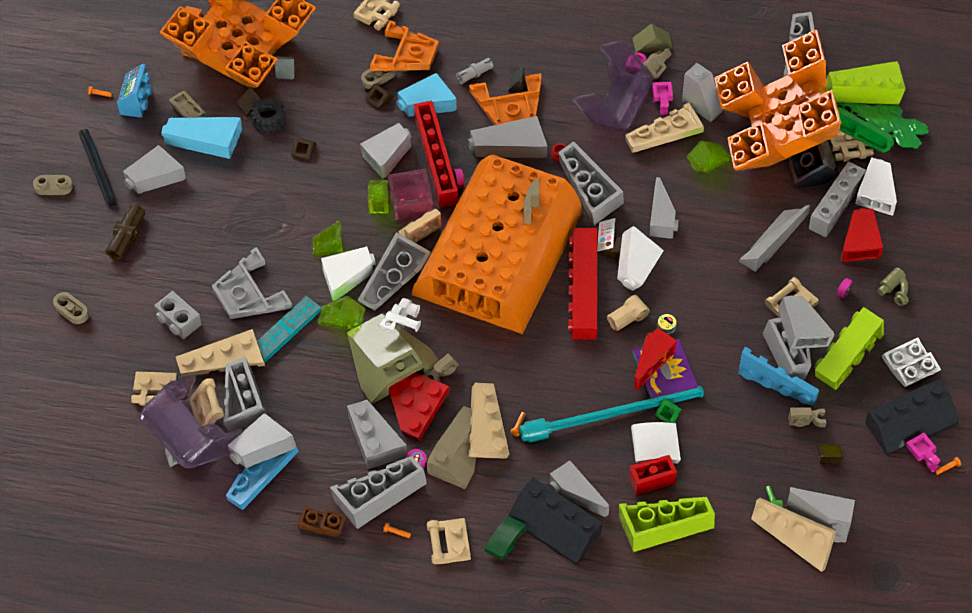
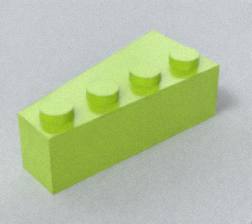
(868, 84)
(849, 348)
(665, 521)

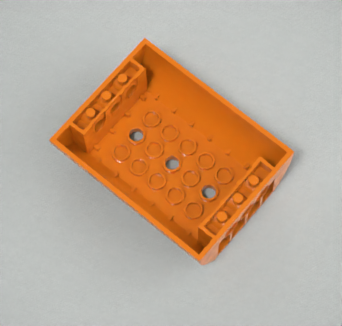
(518, 257)

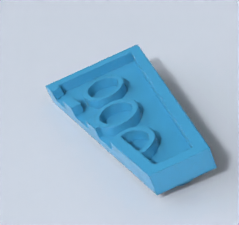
(776, 378)
(256, 477)

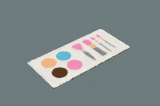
(606, 234)

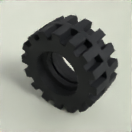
(268, 124)

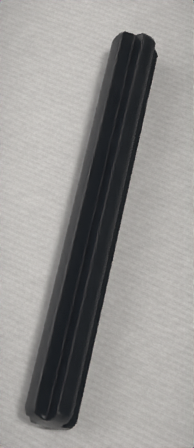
(97, 167)

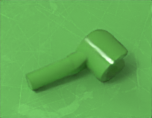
(772, 498)

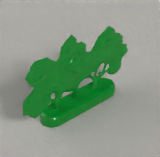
(880, 116)

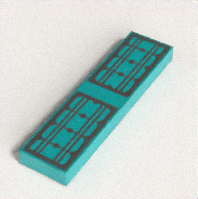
(287, 327)

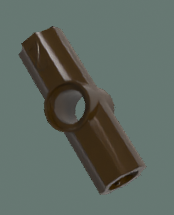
(125, 232)

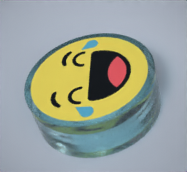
(667, 323)

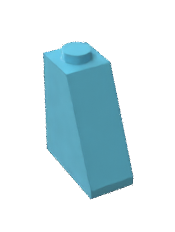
(426, 90)

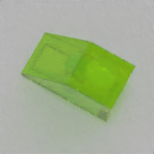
(708, 156)
(378, 196)
(342, 314)

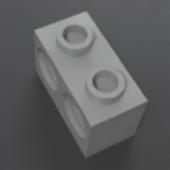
(179, 313)

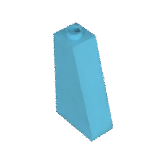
(205, 135)

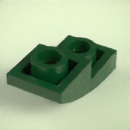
(504, 537)

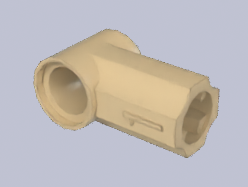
(631, 310)

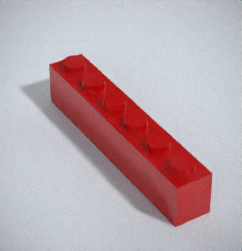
(435, 154)
(584, 283)

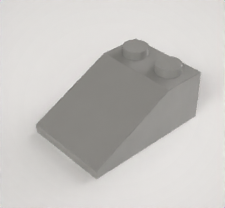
(823, 509)

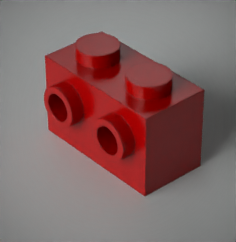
(652, 475)

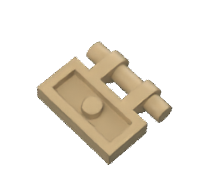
(370, 10)
(843, 143)
(150, 383)

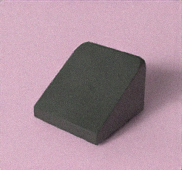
(285, 68)
(517, 80)

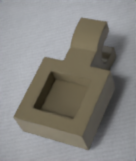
(655, 62)
(442, 368)
(803, 416)

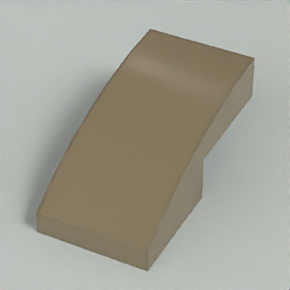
(531, 200)

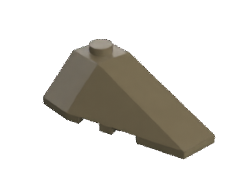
(451, 454)

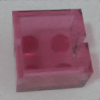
(410, 193)

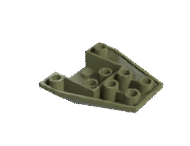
(386, 357)

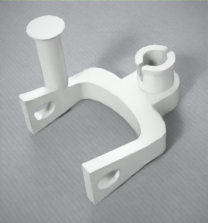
(399, 314)

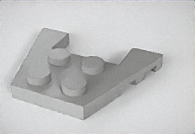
(240, 293)

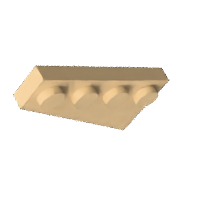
(673, 127)
(220, 353)
(487, 429)
(799, 533)

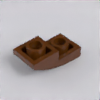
(321, 522)

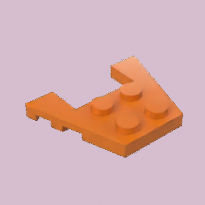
(413, 53)
(512, 106)

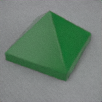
(668, 411)

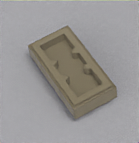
(186, 106)

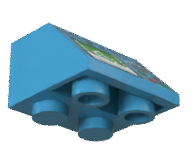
(135, 92)

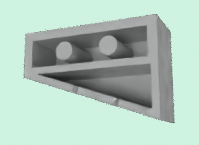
(794, 361)
(243, 398)
(374, 435)

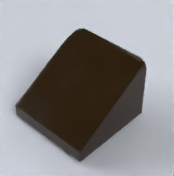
(378, 96)
(247, 100)
(303, 148)
(615, 251)
(830, 454)

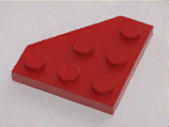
(416, 403)

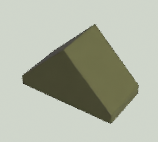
(652, 40)

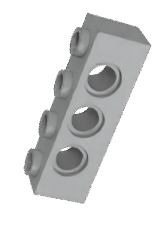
(836, 199)

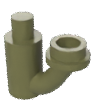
(896, 277)

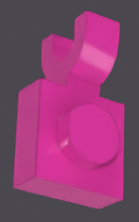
(662, 93)
(924, 449)

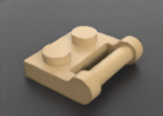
(793, 284)
(201, 402)
(456, 541)

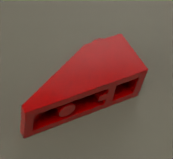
(655, 353)

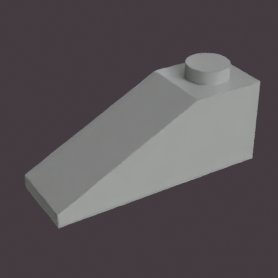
(663, 213)
(576, 488)

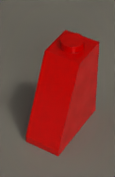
(863, 237)

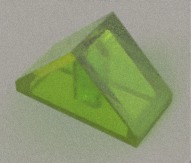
(328, 241)

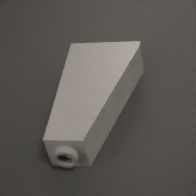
(510, 139)

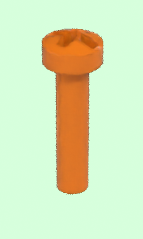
(98, 92)
(515, 431)
(956, 462)
(387, 527)

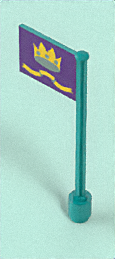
(671, 381)

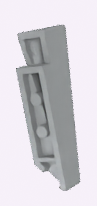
(774, 237)

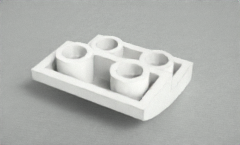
(911, 362)
(655, 441)

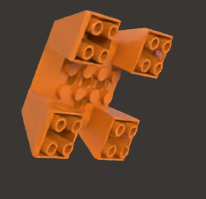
(238, 35)
(784, 114)

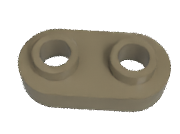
(370, 78)
(52, 185)
(72, 309)

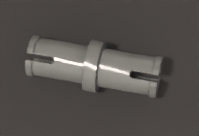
(474, 70)

